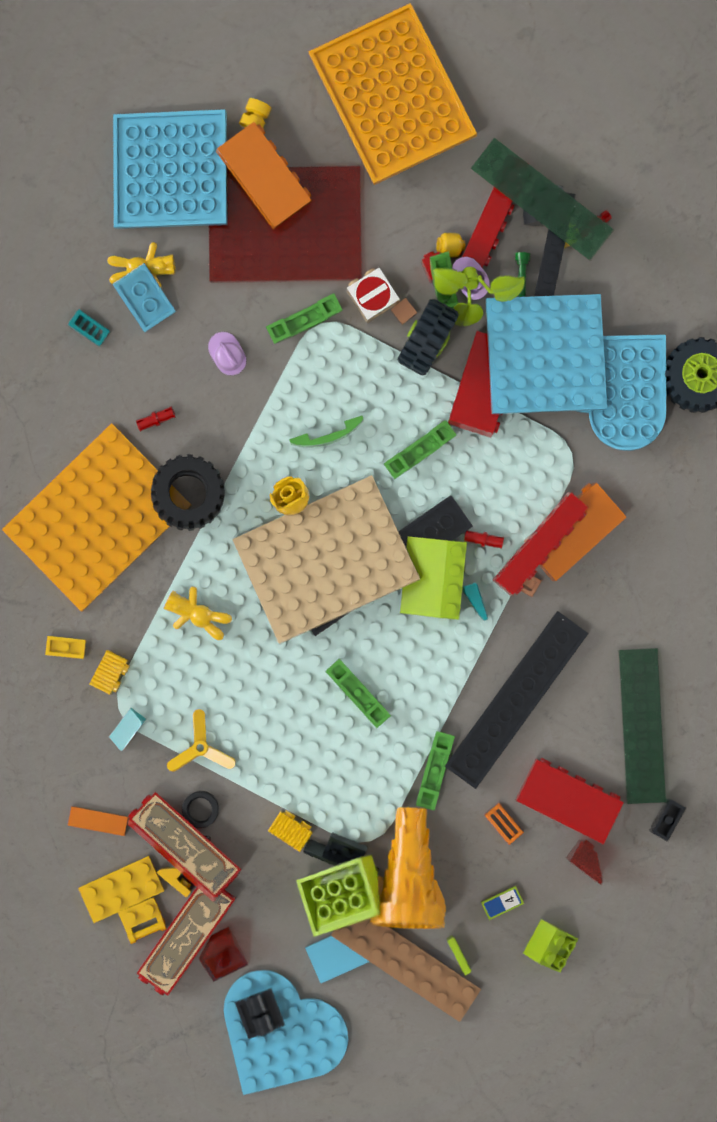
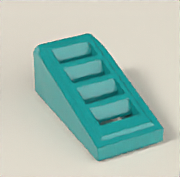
(76, 316)
(473, 594)

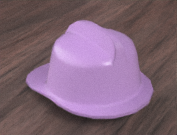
(480, 291)
(227, 353)

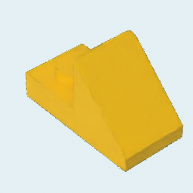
(171, 875)

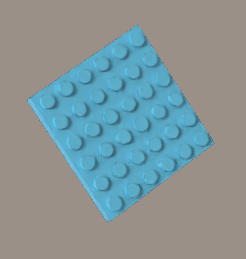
(169, 169)
(546, 354)

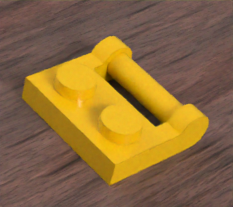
(139, 914)

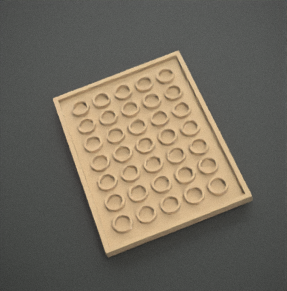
(326, 559)

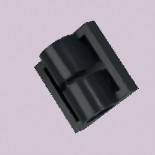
(260, 1013)

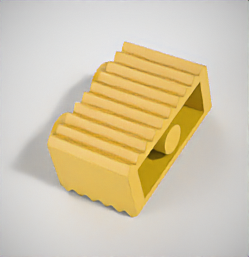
(109, 672)
(290, 830)

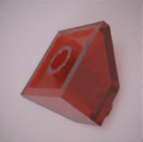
(586, 860)
(222, 955)

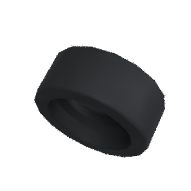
(214, 804)

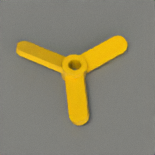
(200, 738)

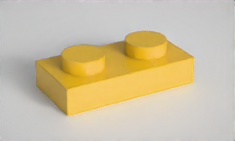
(65, 647)

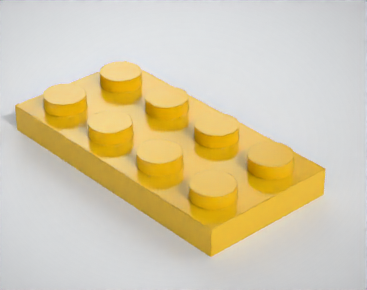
(121, 889)

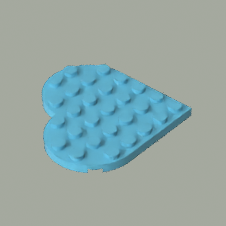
(634, 392)
(302, 1049)

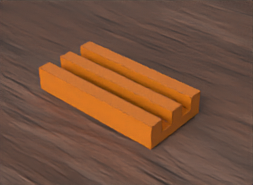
(493, 811)

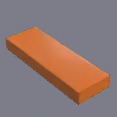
(98, 821)

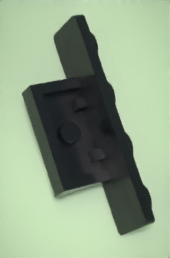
(337, 851)

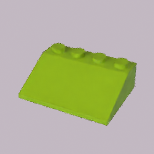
(441, 575)
(341, 895)

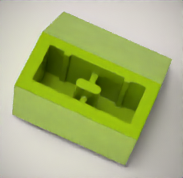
(550, 946)

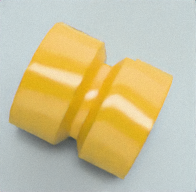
(256, 112)

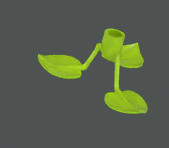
(449, 281)

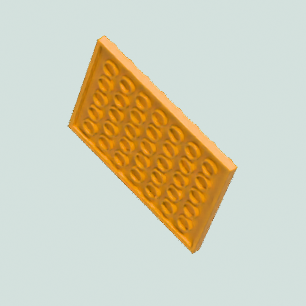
(392, 94)
(92, 518)

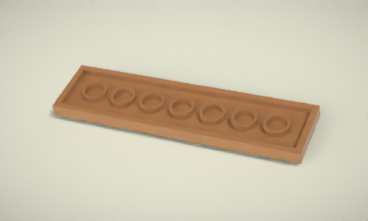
(410, 966)

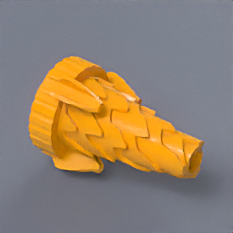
(409, 892)

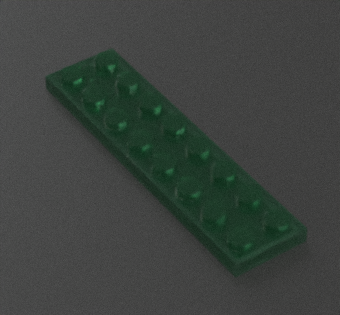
(542, 199)
(642, 726)

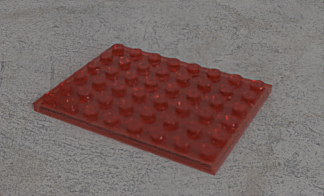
(311, 245)

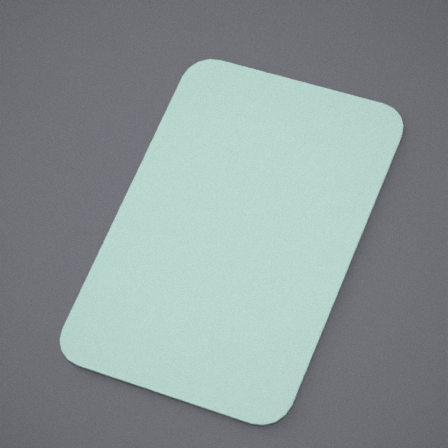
(274, 702)

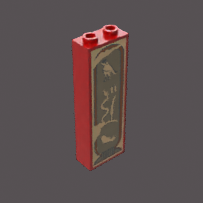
(183, 846)
(183, 940)

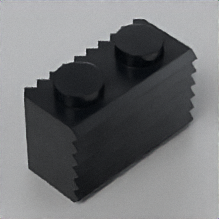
(667, 819)

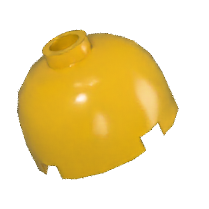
(290, 496)

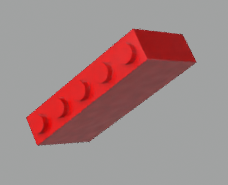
(473, 399)
(569, 800)

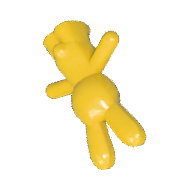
(156, 265)
(198, 614)

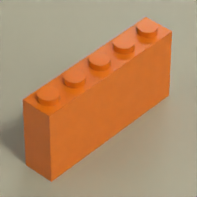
(264, 174)
(600, 520)

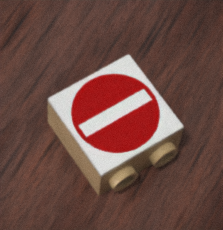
(372, 294)

